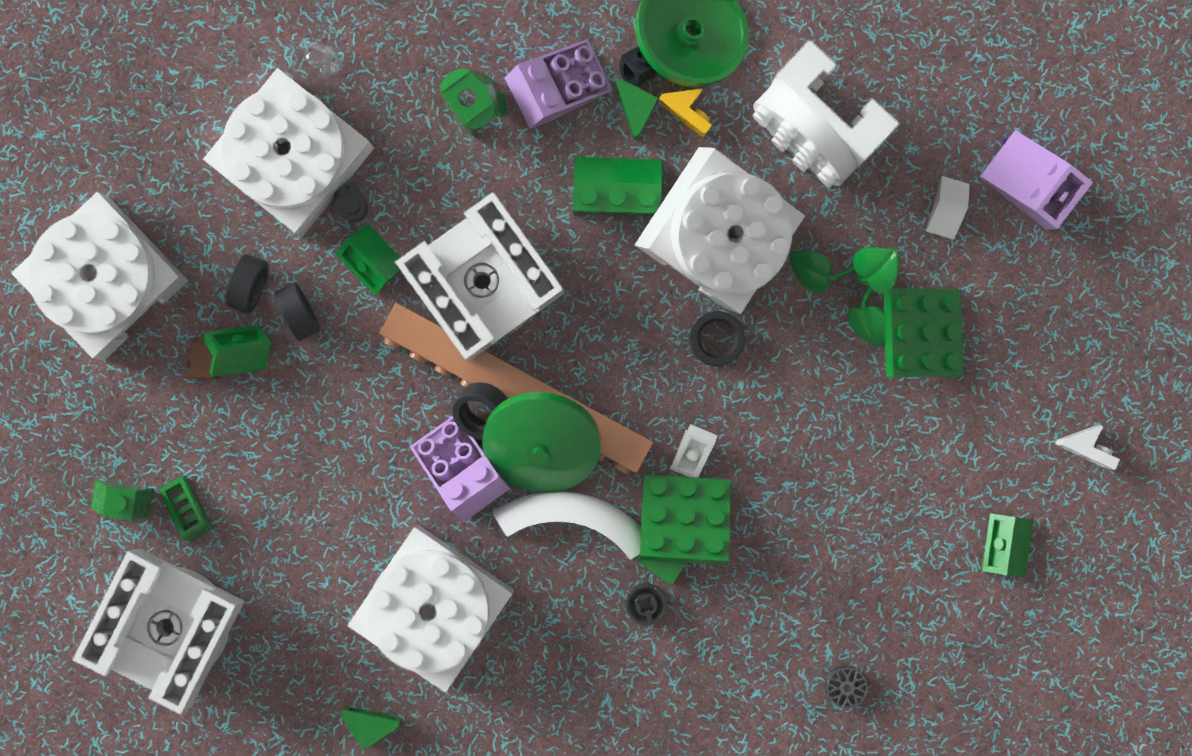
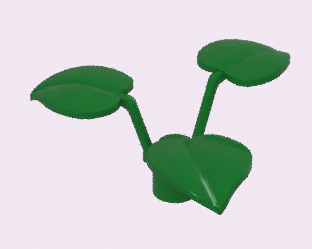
(874, 268)

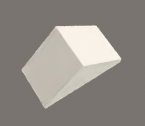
(948, 208)

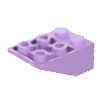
(557, 83)
(1036, 181)
(459, 469)

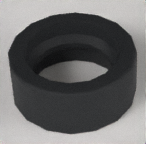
(247, 283)
(297, 311)
(735, 326)
(477, 392)

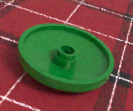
(692, 39)
(542, 442)

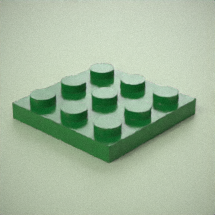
(923, 332)
(685, 519)

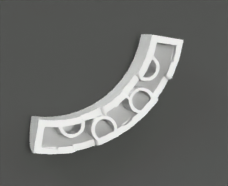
(571, 508)

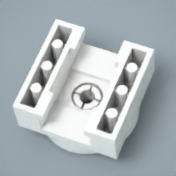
(810, 128)
(320, 158)
(694, 225)
(481, 245)
(127, 282)
(436, 574)
(130, 632)

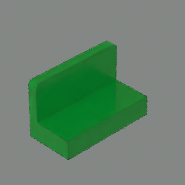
(370, 259)
(237, 350)
(1007, 545)

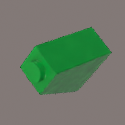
(121, 500)

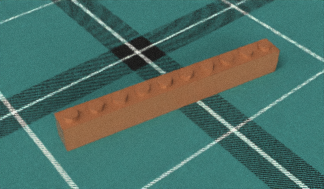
(432, 343)

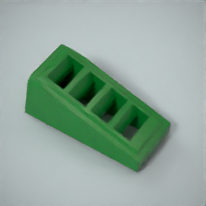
(199, 513)

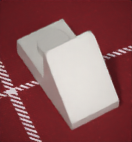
(1083, 444)
(693, 451)

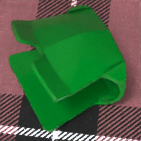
(487, 101)

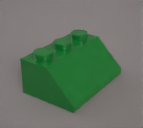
(617, 186)

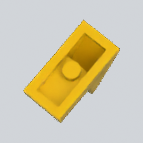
(680, 106)

